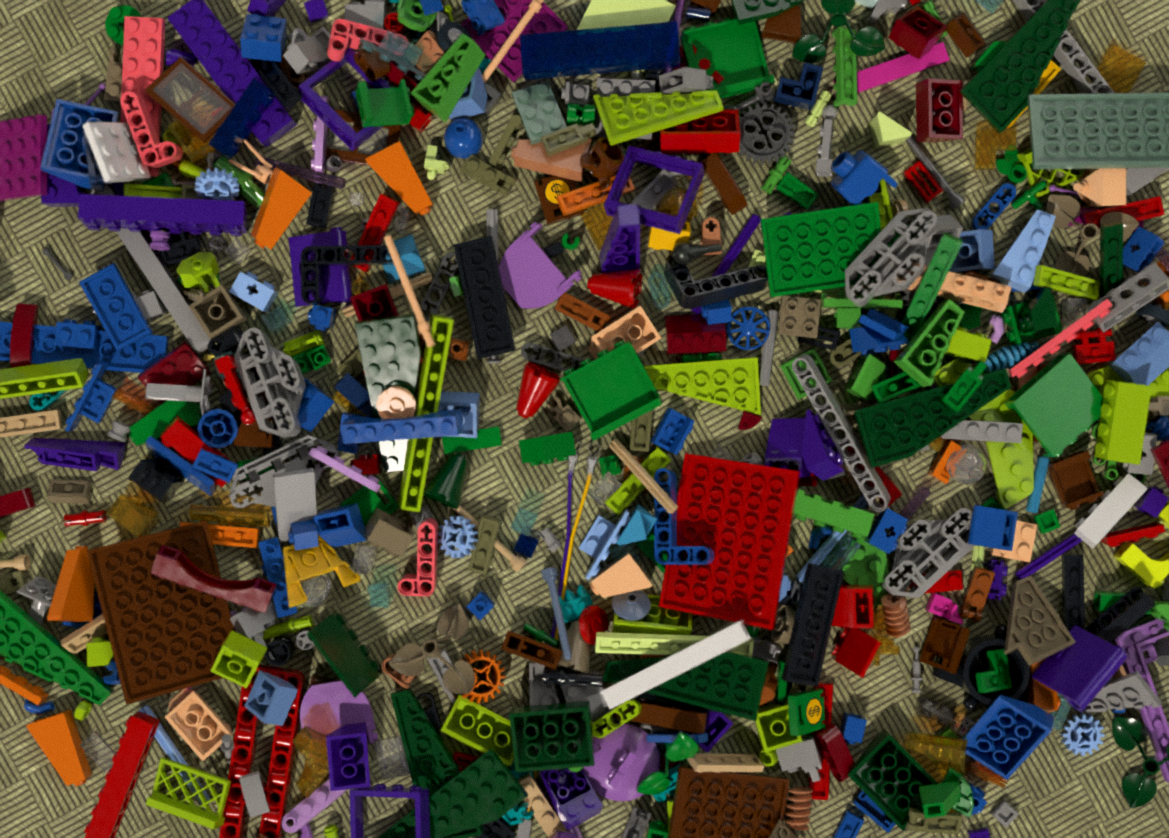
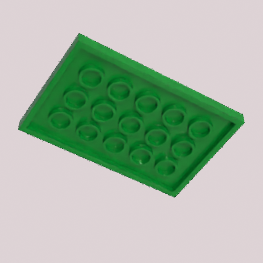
(817, 247)

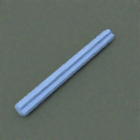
(829, 543)
(173, 753)

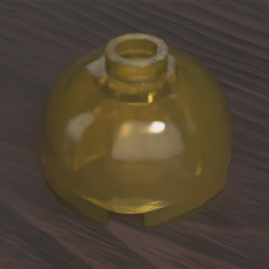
(672, 201)

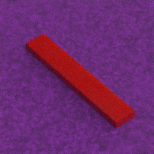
(821, 787)

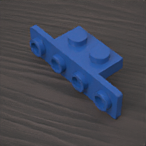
(95, 399)
(275, 572)

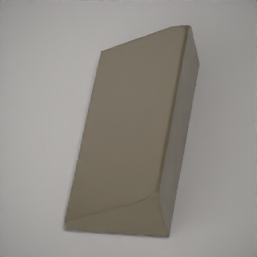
(69, 491)

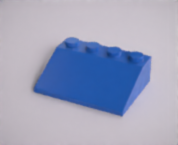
(65, 143)
(1007, 734)

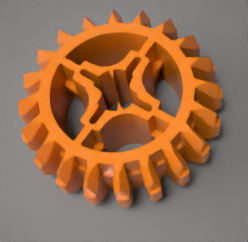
(490, 662)

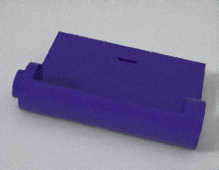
(336, 278)
(1081, 668)

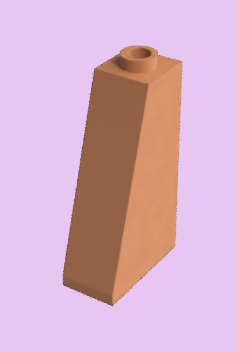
(563, 164)

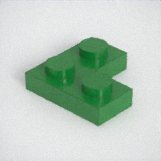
(998, 675)

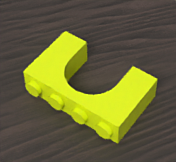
(1148, 571)

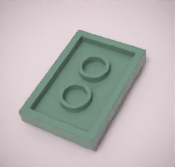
(538, 111)

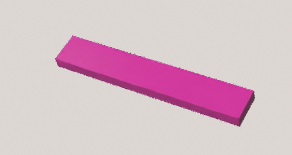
(900, 68)

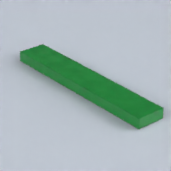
(931, 283)

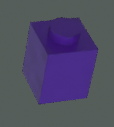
(1151, 502)

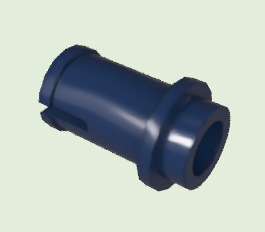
(698, 13)

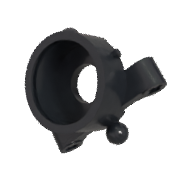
(966, 672)

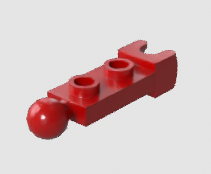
(227, 366)

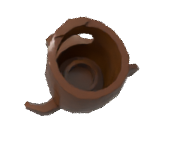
(603, 161)

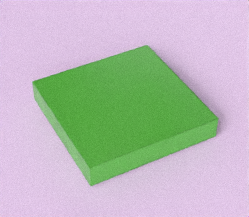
(793, 380)

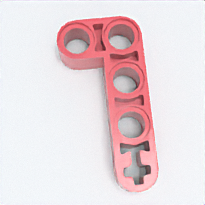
(350, 38)
(147, 128)
(423, 557)

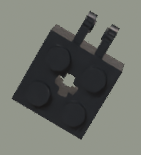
(156, 479)

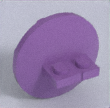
(623, 763)

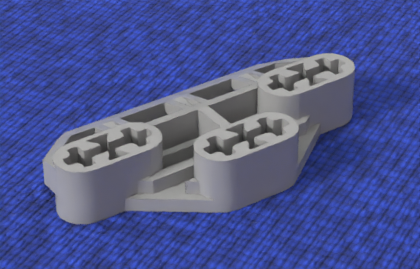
(893, 259)
(274, 381)
(266, 479)
(931, 546)

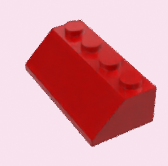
(704, 135)

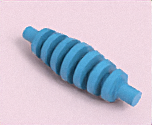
(1009, 356)

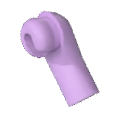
(998, 324)

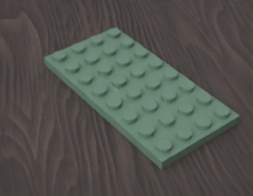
(1099, 130)

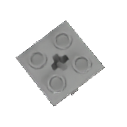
(182, 393)
(42, 594)

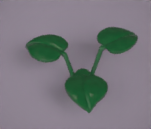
(866, 42)
(1136, 788)

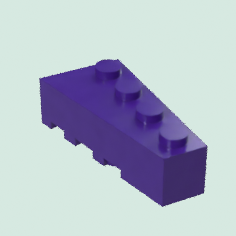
(61, 192)
(622, 241)

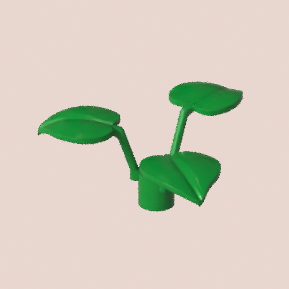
(680, 749)

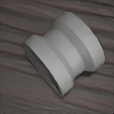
(119, 431)
(303, 640)

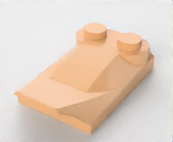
(633, 327)
(197, 723)

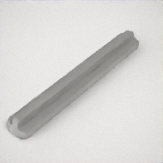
(768, 349)

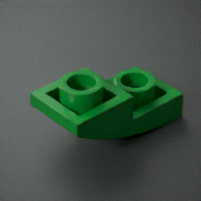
(312, 358)

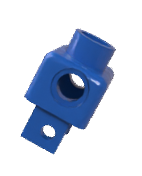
(858, 176)

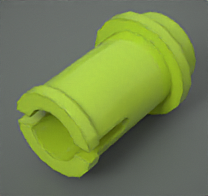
(331, 831)

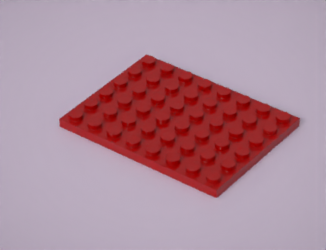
(747, 522)

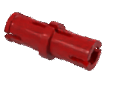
(85, 518)

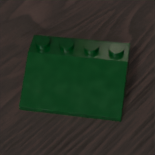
(345, 653)
(552, 736)
(890, 777)

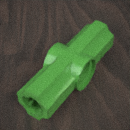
(246, 185)

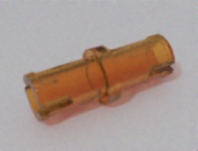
(133, 401)
(986, 774)

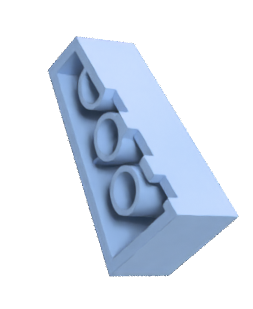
(1020, 261)

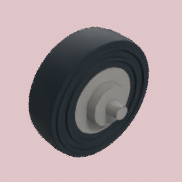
(449, 34)
(1154, 314)

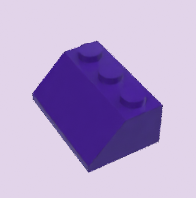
(348, 757)

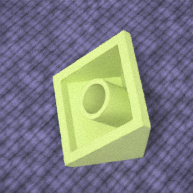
(887, 132)

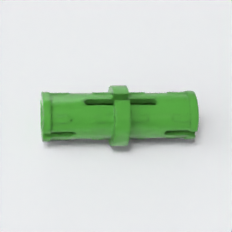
(775, 175)

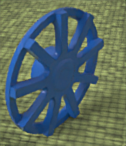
(748, 328)

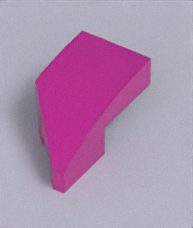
(943, 607)

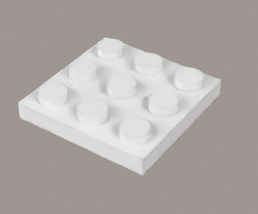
(116, 152)

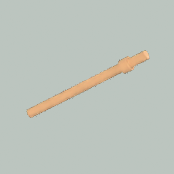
(534, 7)
(423, 326)

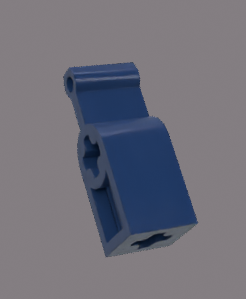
(355, 393)

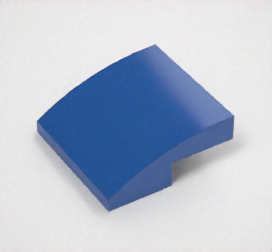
(883, 324)

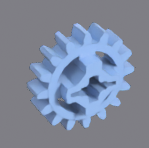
(217, 185)
(459, 537)
(1090, 729)

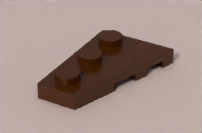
(252, 435)

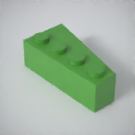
(449, 77)
(927, 347)
(833, 514)

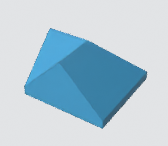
(410, 259)
(637, 527)

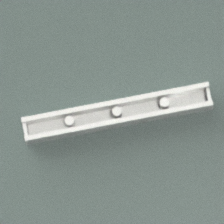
(675, 664)

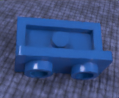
(483, 14)
(76, 335)
(672, 431)

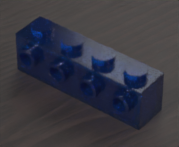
(242, 119)

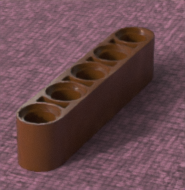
(669, 717)

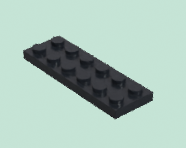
(485, 297)
(812, 625)

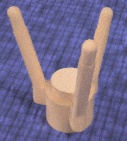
(261, 173)

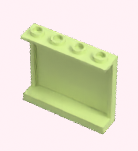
(625, 13)

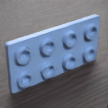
(600, 538)

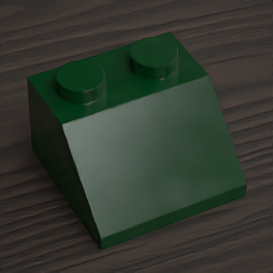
(1038, 312)

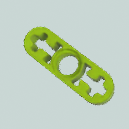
(608, 716)

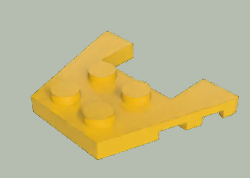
(310, 563)

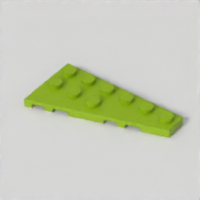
(650, 112)
(720, 382)

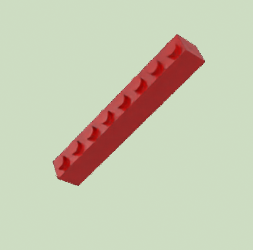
(122, 776)

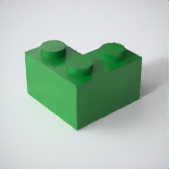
(547, 448)

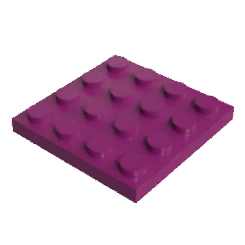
(494, 38)
(21, 157)

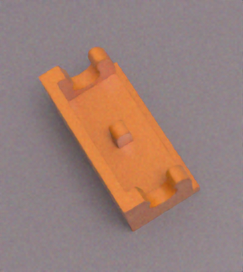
(938, 468)

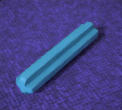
(1039, 480)

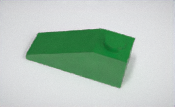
(894, 387)

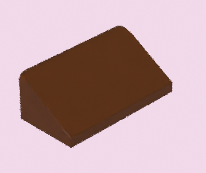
(965, 35)

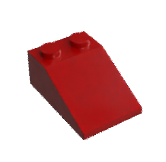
(855, 650)

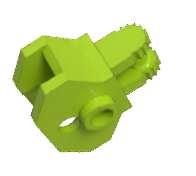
(199, 272)

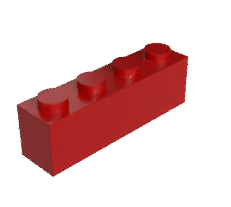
(188, 444)

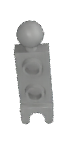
(823, 165)
(652, 194)

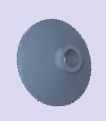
(630, 609)

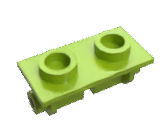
(303, 343)

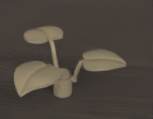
(1068, 208)
(410, 657)

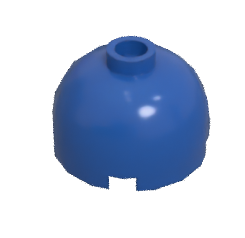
(463, 138)
(217, 428)

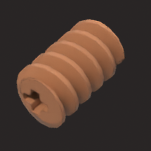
(896, 615)
(800, 807)

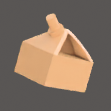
(1102, 187)

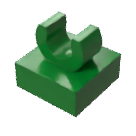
(610, 464)

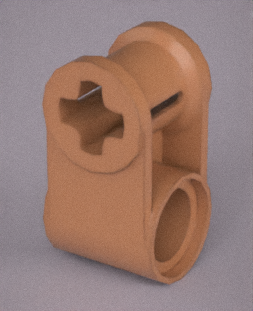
(712, 237)
(399, 678)

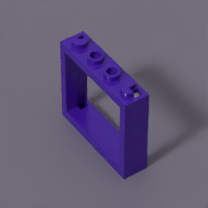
(326, 113)
(659, 160)
(421, 797)

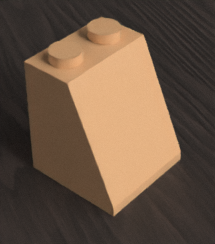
(620, 577)

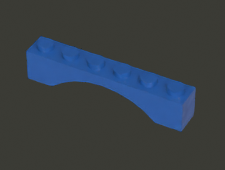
(424, 426)

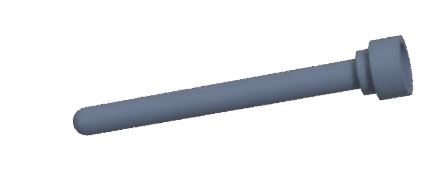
(549, 576)

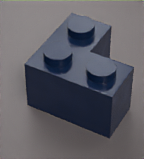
(800, 92)

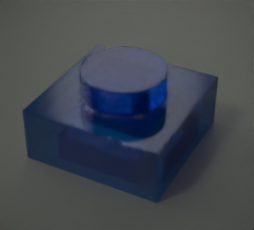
(526, 545)

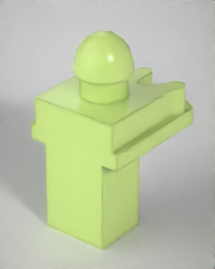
(433, 165)

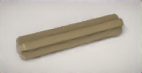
(194, 294)

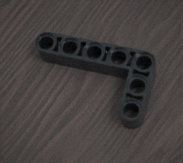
(340, 260)
(713, 289)
(1121, 615)

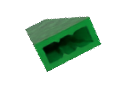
(161, 417)

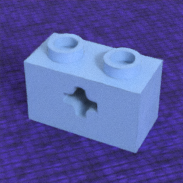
(243, 286)

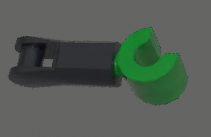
(558, 247)

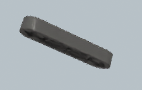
(436, 286)
(558, 356)

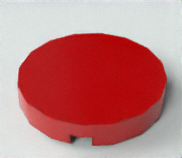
(591, 621)

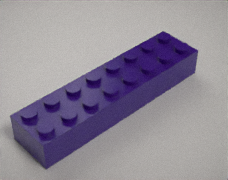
(226, 66)
(162, 214)

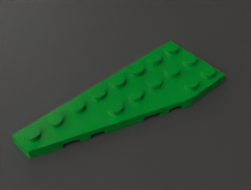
(42, 654)

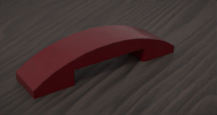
(22, 335)

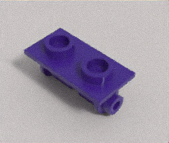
(998, 587)

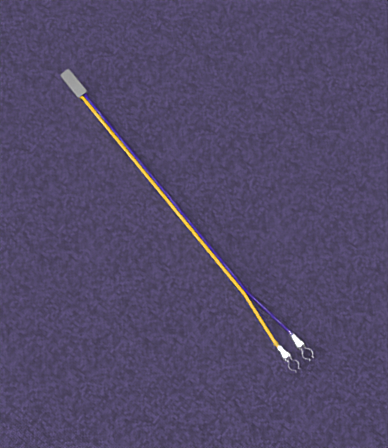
(525, 827)

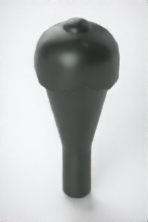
(685, 252)

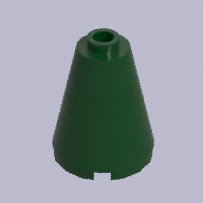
(448, 482)

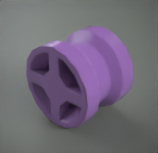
(160, 240)

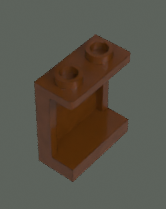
(1074, 480)

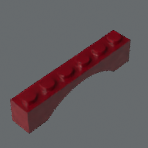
(175, 566)

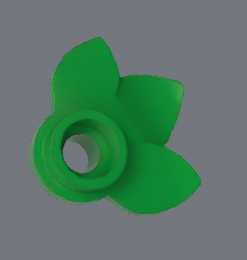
(1010, 164)

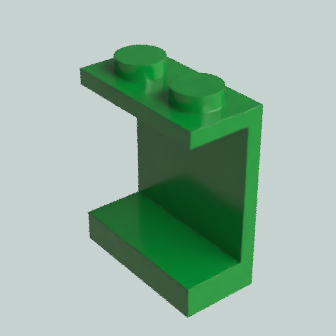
(384, 105)
(1014, 334)

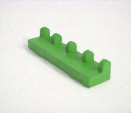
(845, 68)
(878, 303)

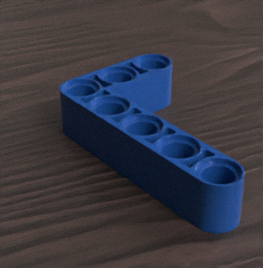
(670, 526)

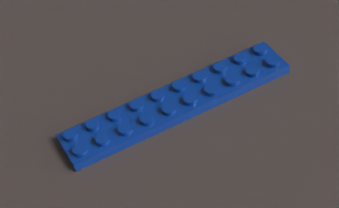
(133, 358)

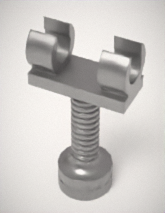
(761, 95)

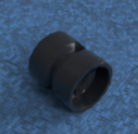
(280, 651)

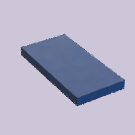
(115, 307)
(180, 466)

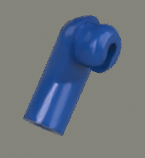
(817, 534)
(38, 709)

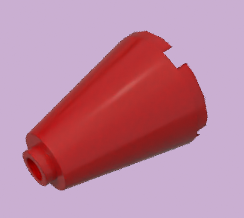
(617, 286)
(535, 389)

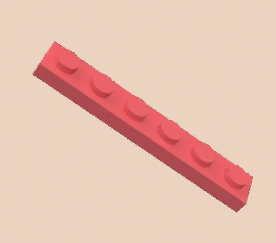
(1067, 335)

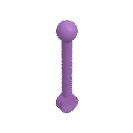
(101, 88)
(1052, 188)

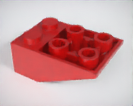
(855, 607)

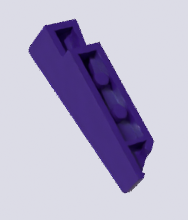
(78, 453)

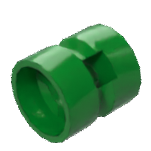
(575, 111)

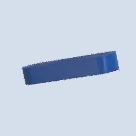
(999, 192)

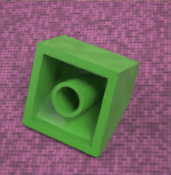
(866, 374)

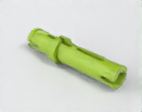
(289, 626)

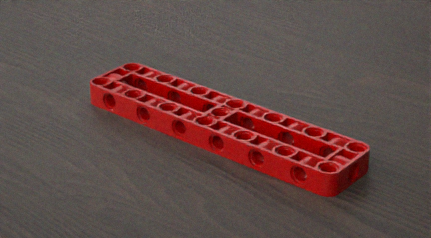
(279, 772)

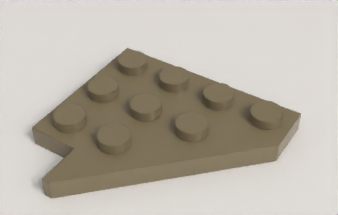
(1034, 624)

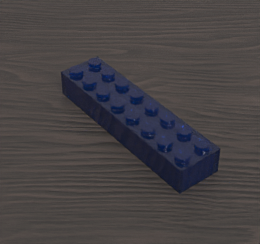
(600, 50)

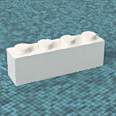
(1110, 511)

